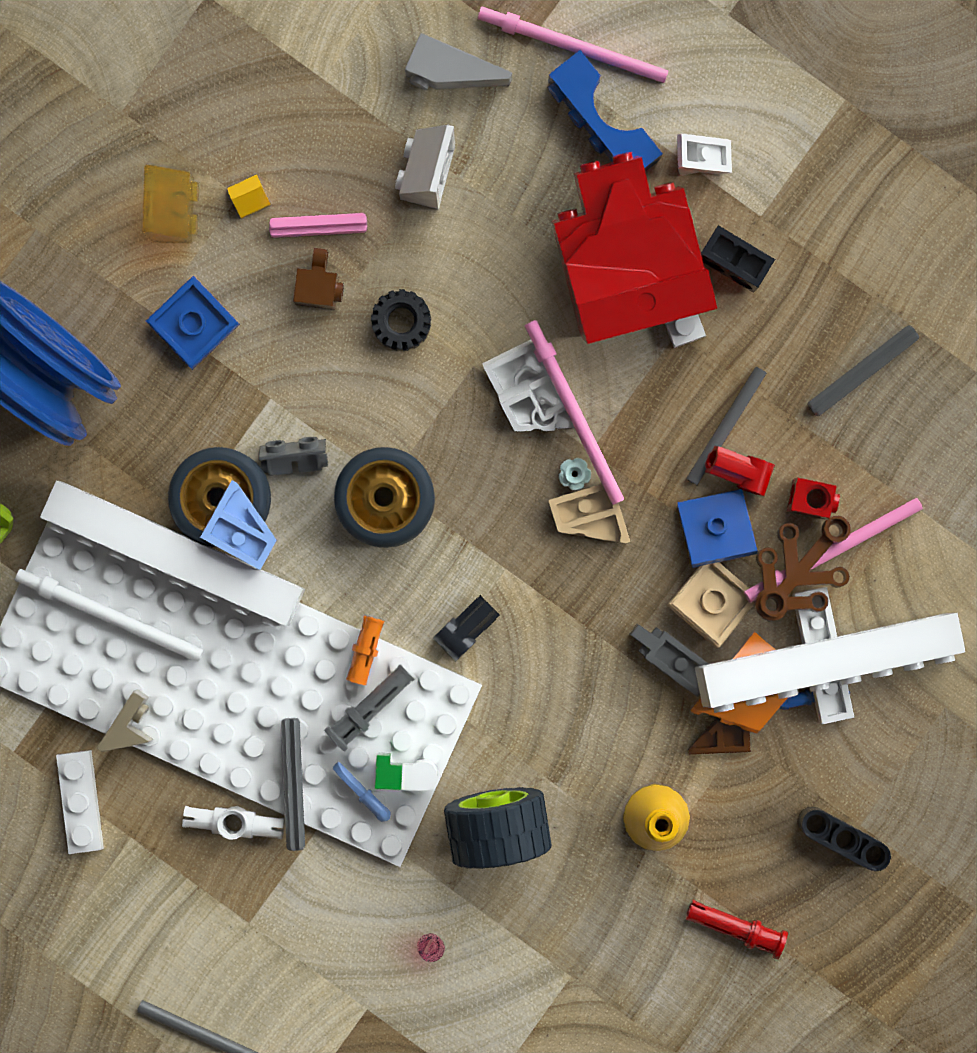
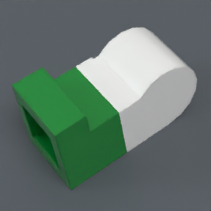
(404, 776)

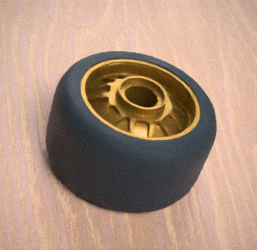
(203, 473)
(411, 502)

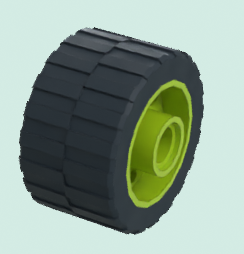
(497, 828)

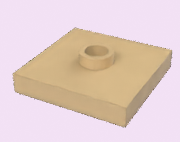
(712, 602)

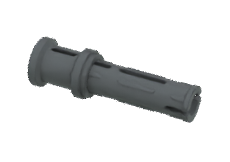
(357, 718)

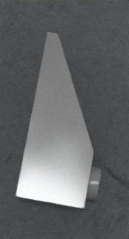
(450, 68)

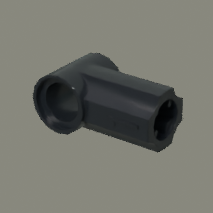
(461, 632)

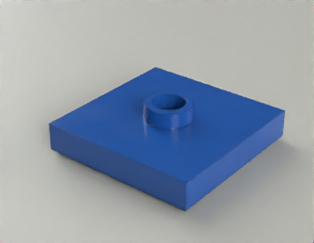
(192, 322)
(717, 528)

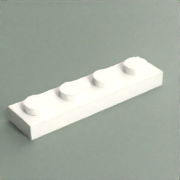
(835, 702)

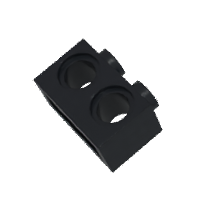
(736, 259)

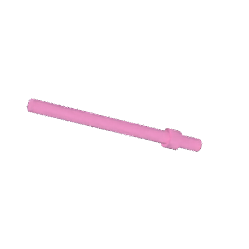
(511, 23)
(545, 353)
(853, 539)

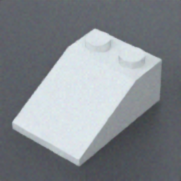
(427, 166)

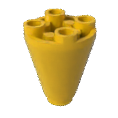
(646, 808)

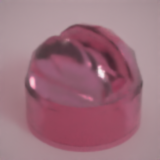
(435, 950)

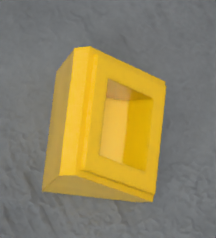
(248, 196)

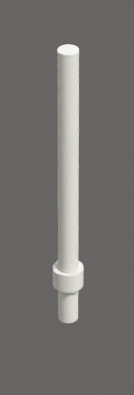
(50, 589)

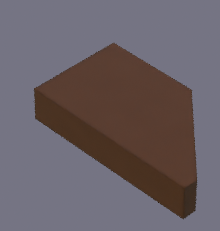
(721, 739)

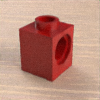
(798, 498)

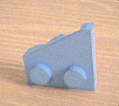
(239, 528)

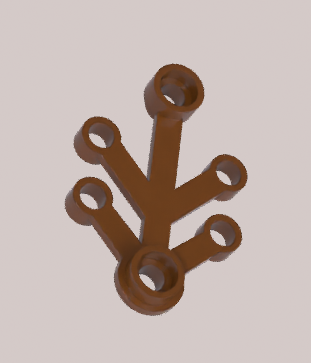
(798, 572)

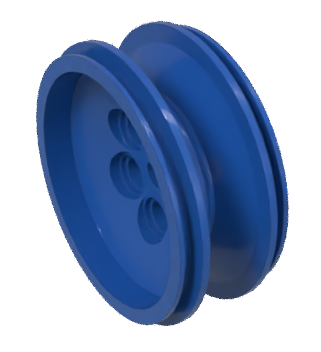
(43, 367)

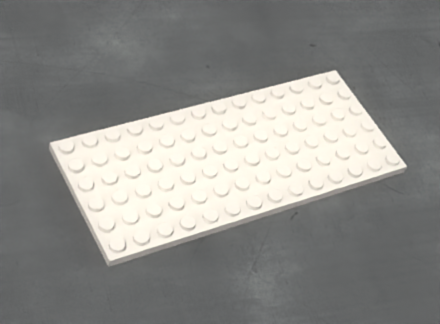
(229, 707)

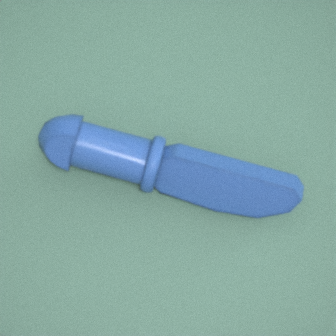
(366, 797)

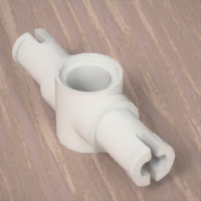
(251, 824)

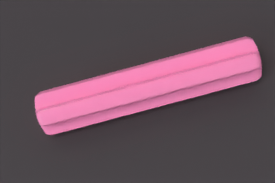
(318, 225)

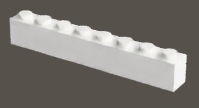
(171, 553)
(830, 660)

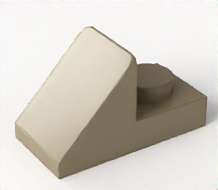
(122, 732)

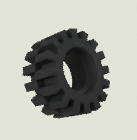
(389, 303)

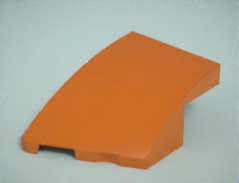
(753, 716)

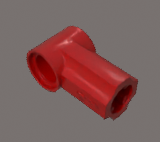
(747, 472)

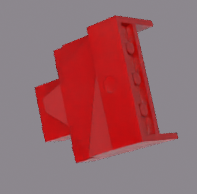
(630, 252)

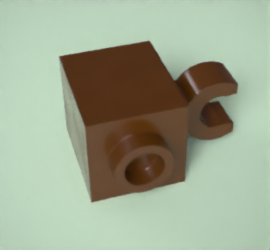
(316, 286)

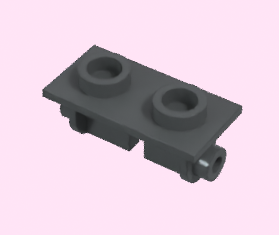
(278, 455)

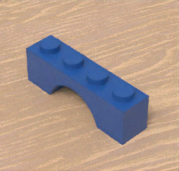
(575, 85)

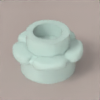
(568, 467)

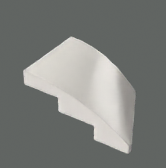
(526, 390)

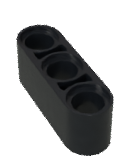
(859, 843)

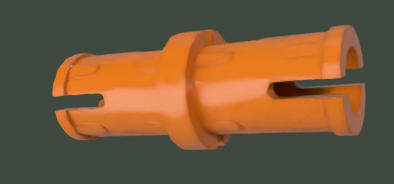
(365, 650)

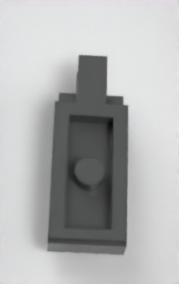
(669, 656)

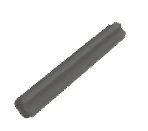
(863, 370)
(293, 784)

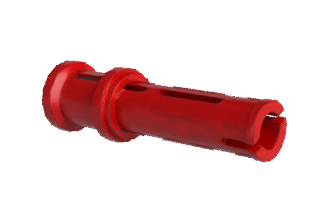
(751, 933)

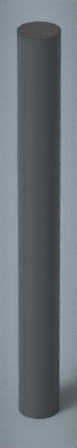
(727, 423)
(191, 1029)

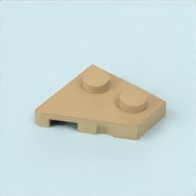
(589, 515)

